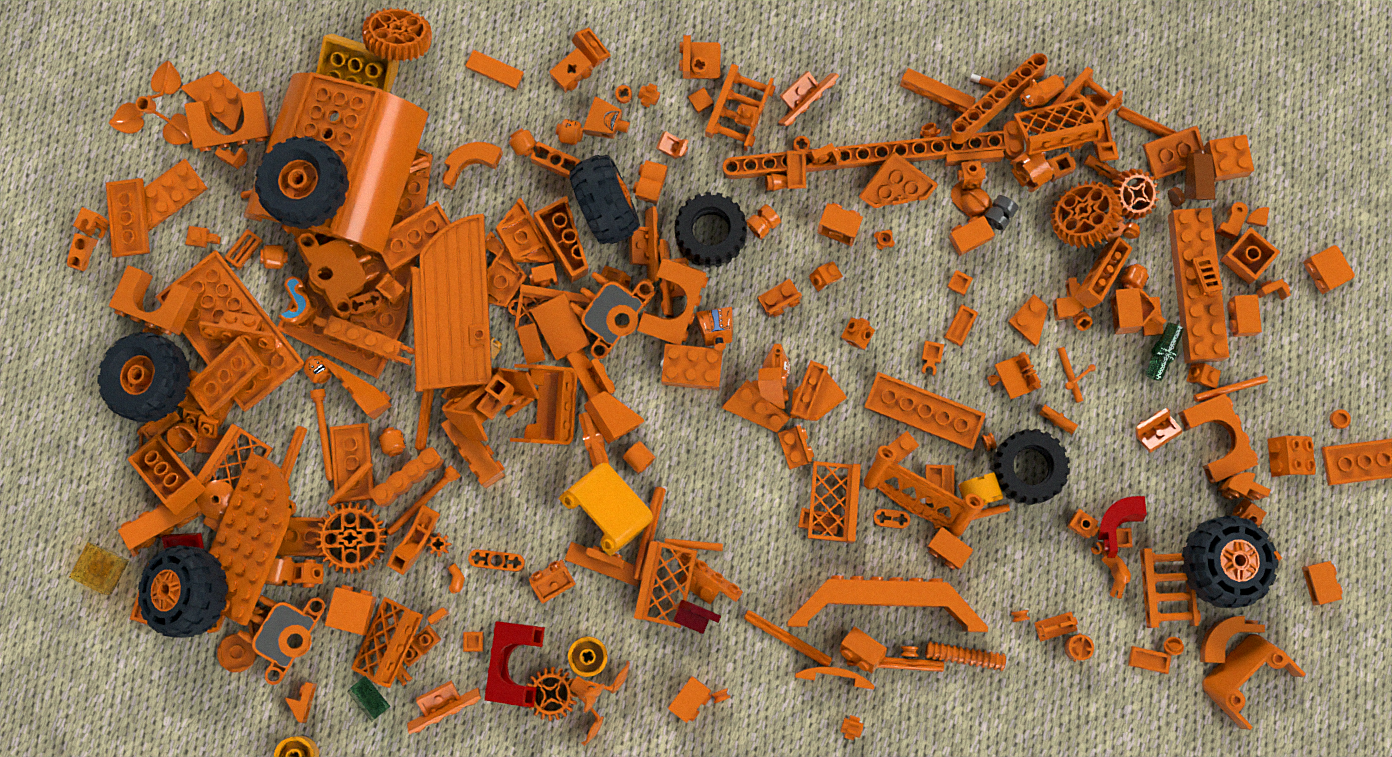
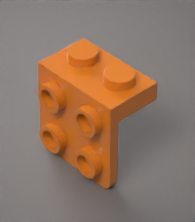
(709, 50)
(1329, 269)
(1291, 456)

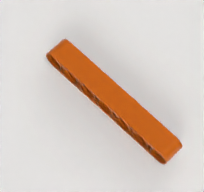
(992, 102)

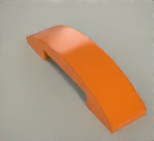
(1104, 147)
(859, 681)

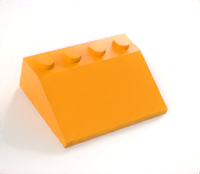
(354, 63)

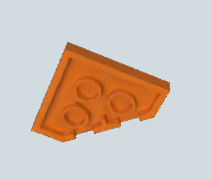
(897, 184)

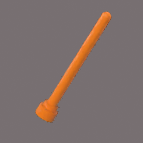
(318, 397)
(450, 475)

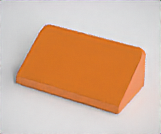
(590, 46)

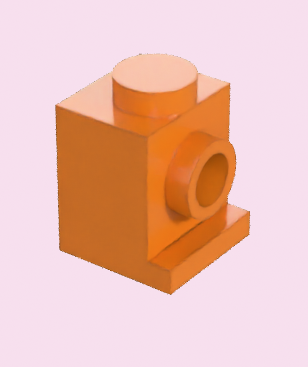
(1064, 160)
(544, 276)
(1076, 524)

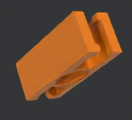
(552, 154)

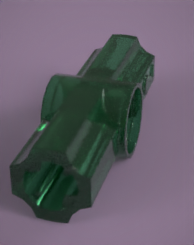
(1164, 351)

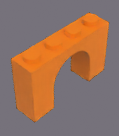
(206, 136)
(169, 317)
(674, 328)
(1240, 454)

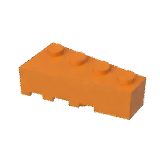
(562, 236)

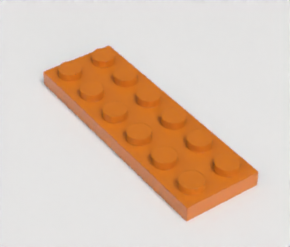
(925, 411)

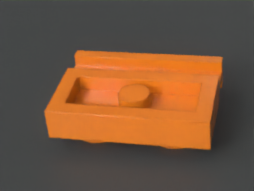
(941, 476)

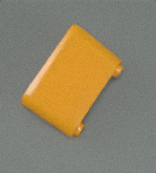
(610, 506)

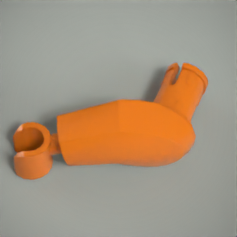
(1118, 570)

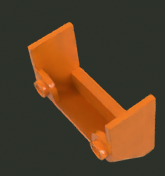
(554, 406)
(462, 408)
(1240, 664)

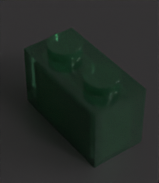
(368, 698)

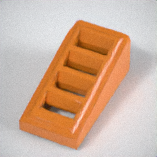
(1204, 290)

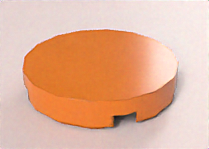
(242, 654)

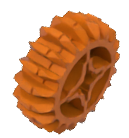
(1143, 183)
(559, 699)

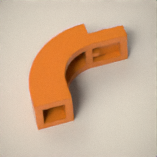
(469, 154)
(415, 541)
(1216, 638)

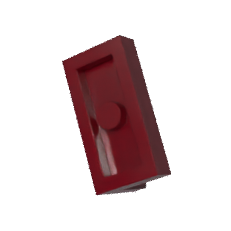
(694, 616)

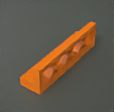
(936, 91)

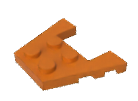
(503, 274)

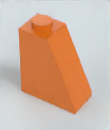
(611, 416)

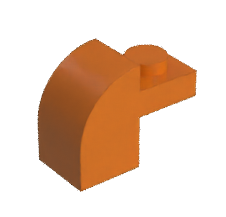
(1068, 307)
(498, 395)

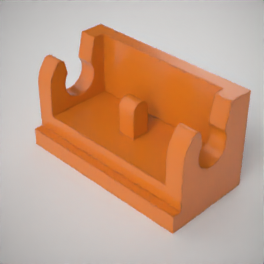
(88, 221)

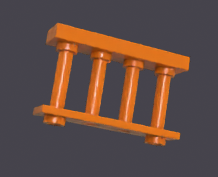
(1073, 92)
(727, 93)
(1152, 598)

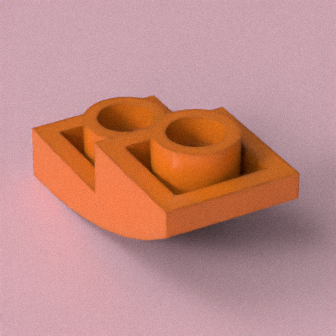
(198, 419)
(420, 645)

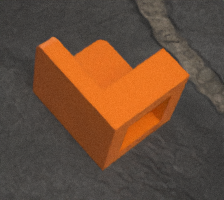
(390, 288)

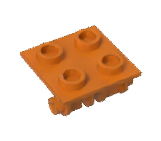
(1018, 375)

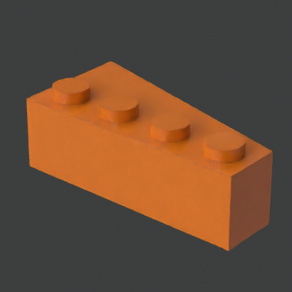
(476, 454)
(155, 524)

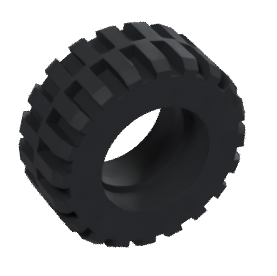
(710, 205)
(1055, 459)

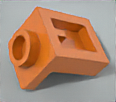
(823, 154)
(234, 160)
(613, 273)

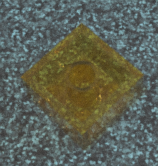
(99, 568)

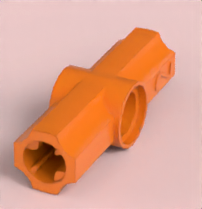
(593, 440)

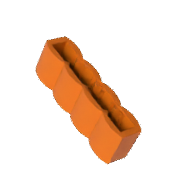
(403, 480)

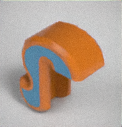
(303, 304)

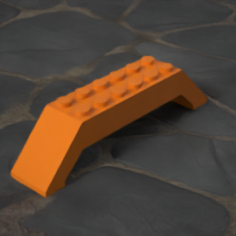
(889, 593)

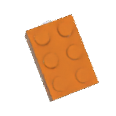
(691, 367)

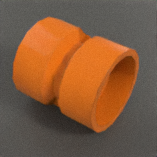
(761, 223)

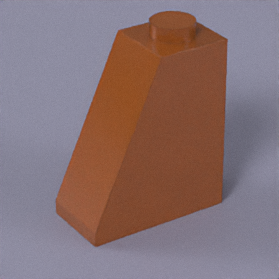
(1199, 176)

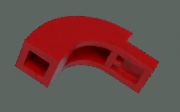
(1124, 510)

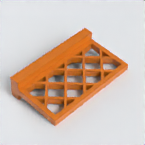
(1062, 136)
(546, 294)
(221, 452)
(851, 501)
(650, 576)
(396, 647)

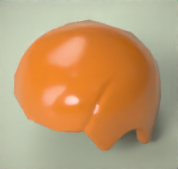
(182, 437)

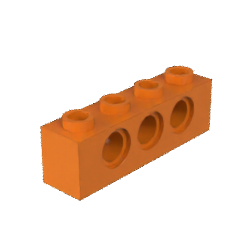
(1103, 272)

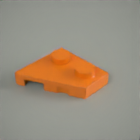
(1030, 319)

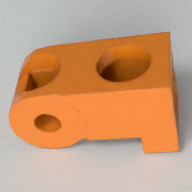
(1236, 216)
(80, 251)

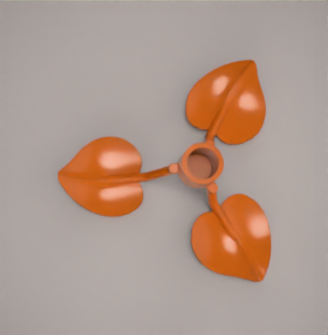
(128, 116)
(585, 690)

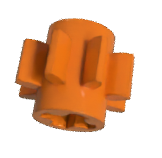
(649, 95)
(442, 548)
(852, 727)

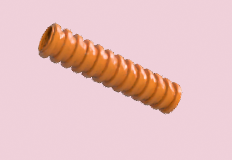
(965, 656)

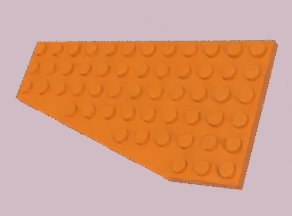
(387, 320)

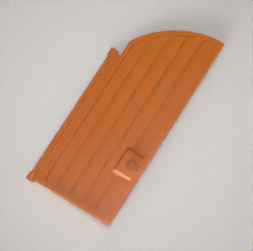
(452, 308)

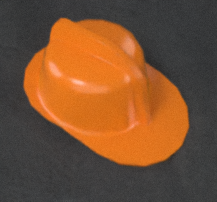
(971, 201)

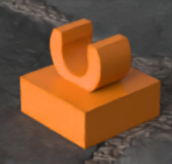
(746, 115)

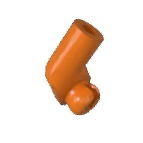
(457, 580)

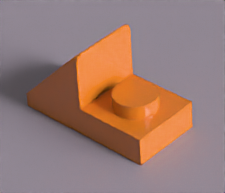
(302, 707)

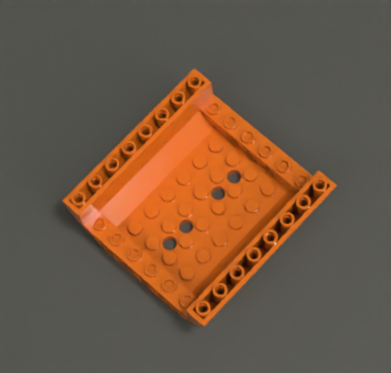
(372, 137)

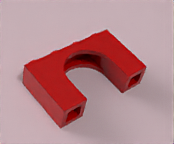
(500, 686)

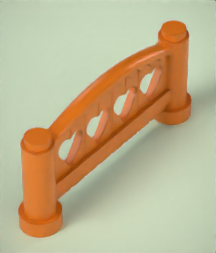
(961, 510)

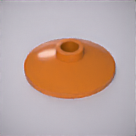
(215, 488)

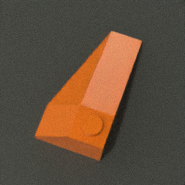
(367, 396)

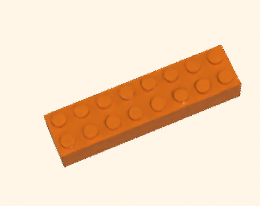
(1199, 316)

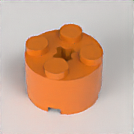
(1032, 170)
(281, 572)

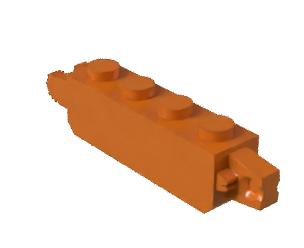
(364, 339)

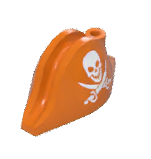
(777, 358)

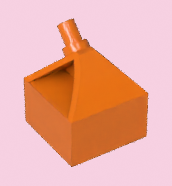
(1132, 310)

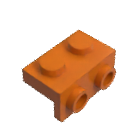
(1157, 430)

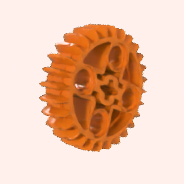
(397, 34)
(1086, 214)
(343, 512)

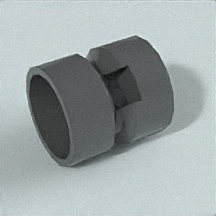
(1002, 210)

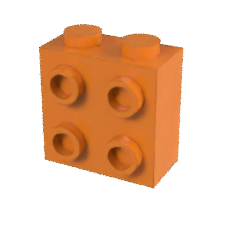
(351, 610)

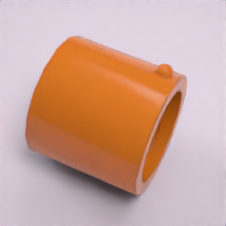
(639, 457)
(1079, 647)

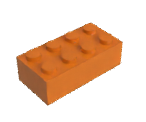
(166, 474)

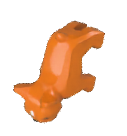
(1040, 93)

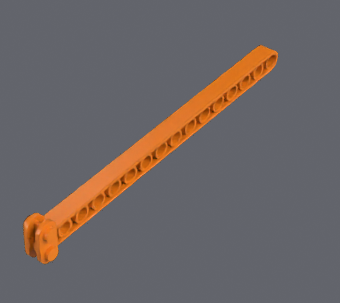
(1008, 140)

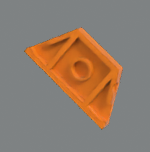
(221, 95)
(523, 237)

